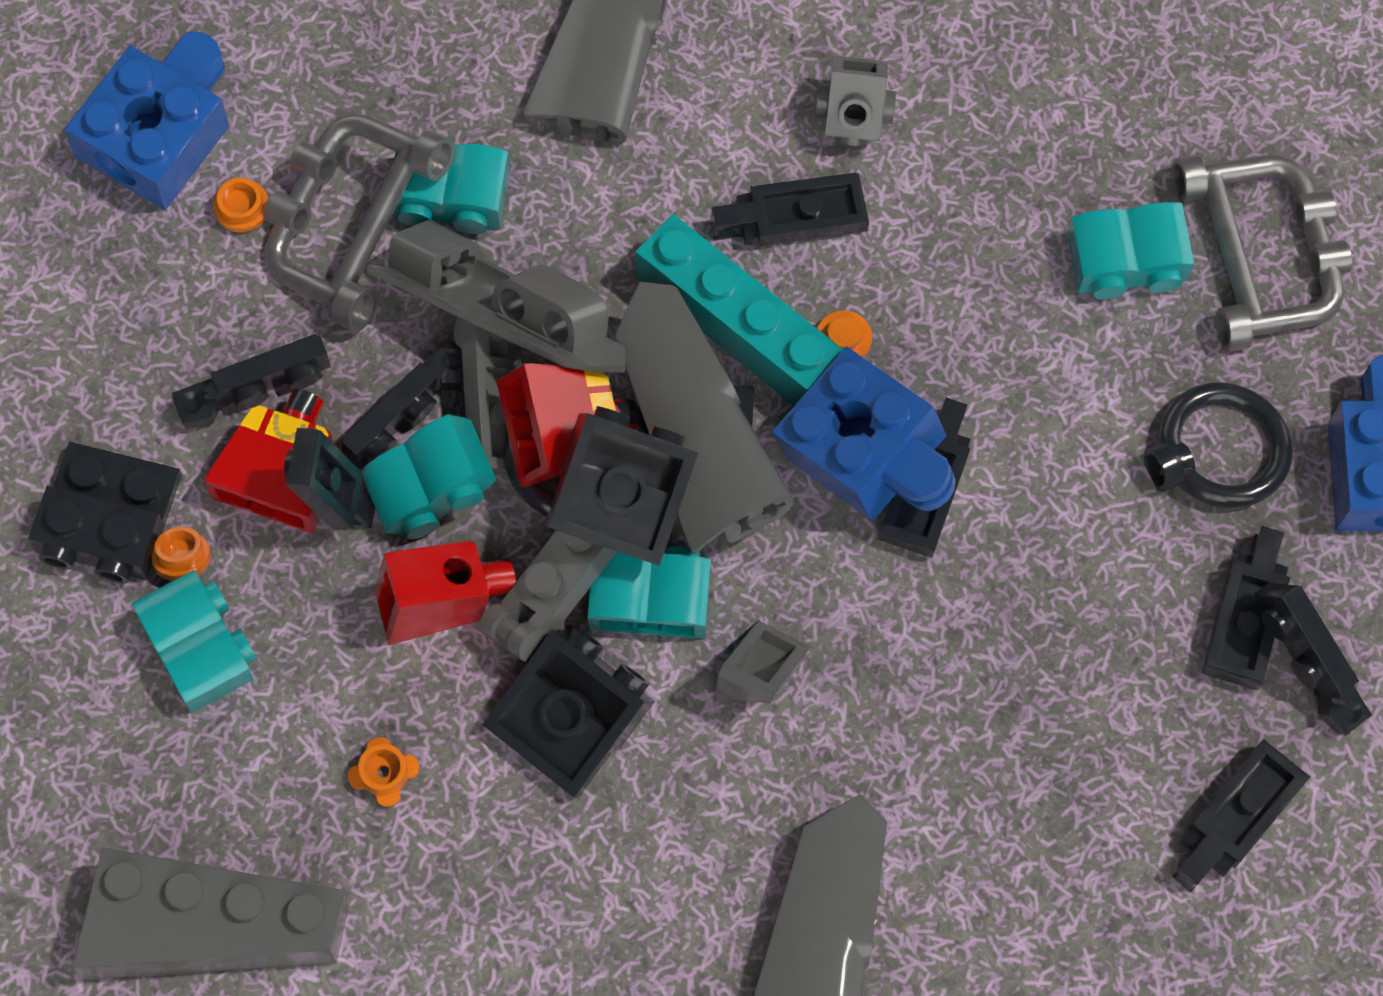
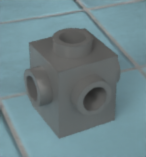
(856, 100)

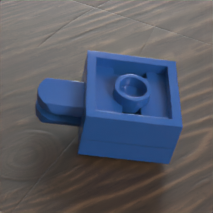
(174, 125)
(867, 439)
(1357, 456)

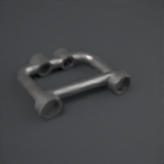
(1312, 211)
(349, 301)

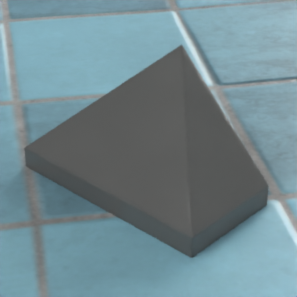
(759, 665)

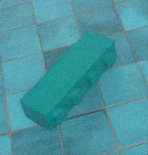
(737, 310)

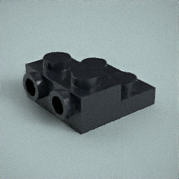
(621, 485)
(104, 513)
(570, 709)

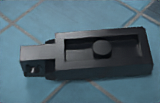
(794, 211)
(250, 379)
(408, 401)
(327, 481)
(921, 529)
(1239, 639)
(1316, 655)
(1240, 814)

